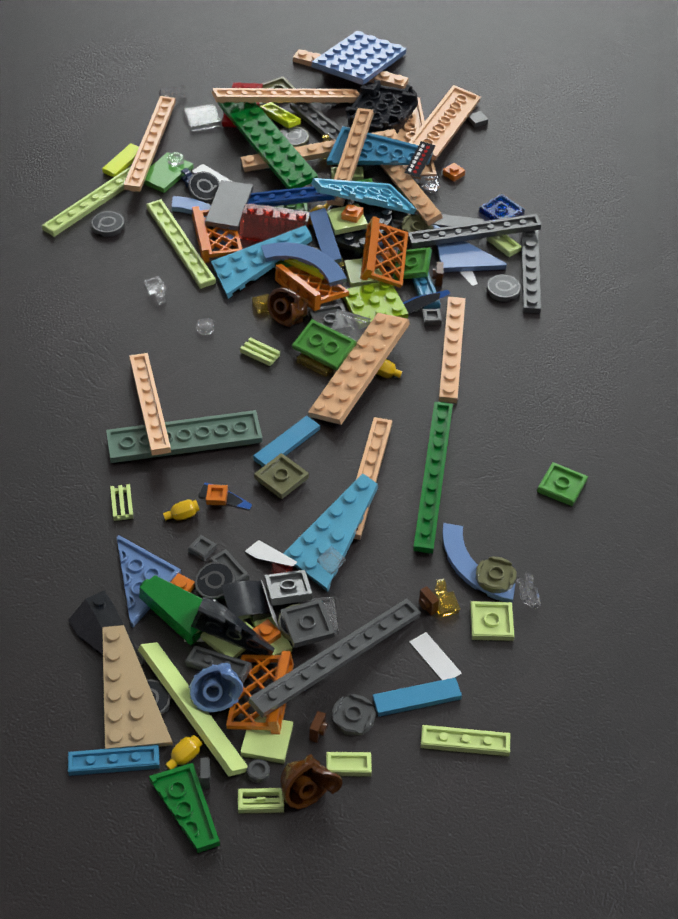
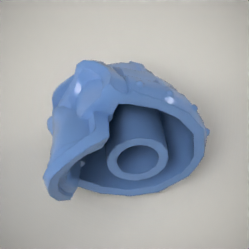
(215, 688)

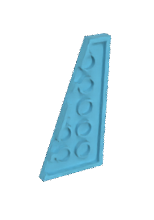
(366, 192)
(249, 263)
(333, 528)

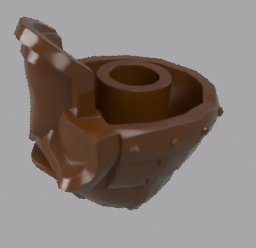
(287, 306)
(306, 782)

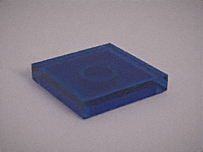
(501, 208)

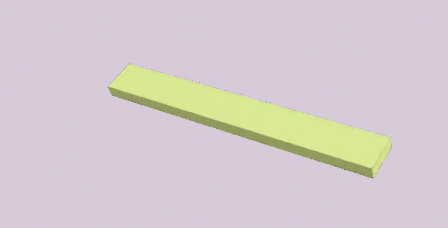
(86, 205)
(181, 244)
(199, 719)

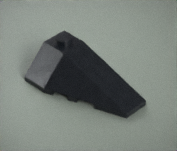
(94, 614)
(223, 624)

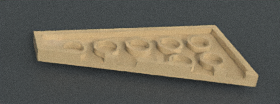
(129, 705)

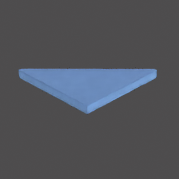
(466, 257)
(136, 567)

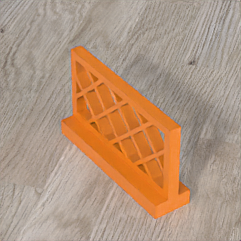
(204, 234)
(370, 252)
(286, 277)
(275, 718)

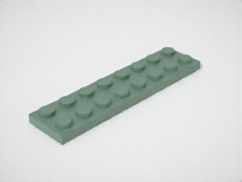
(187, 436)

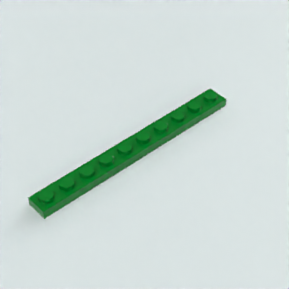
(433, 478)

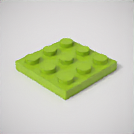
(374, 299)

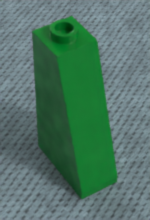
(173, 605)

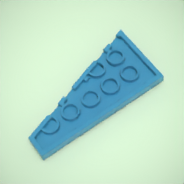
(376, 150)

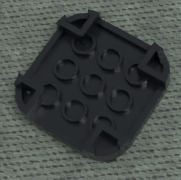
(389, 104)
(355, 240)

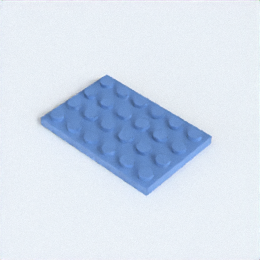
(359, 57)

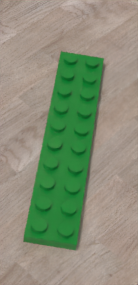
(270, 143)

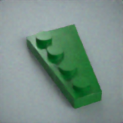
(186, 802)

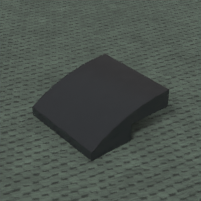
(246, 600)

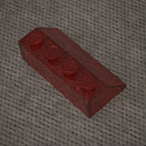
(266, 222)

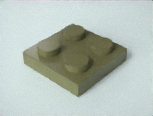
(281, 476)

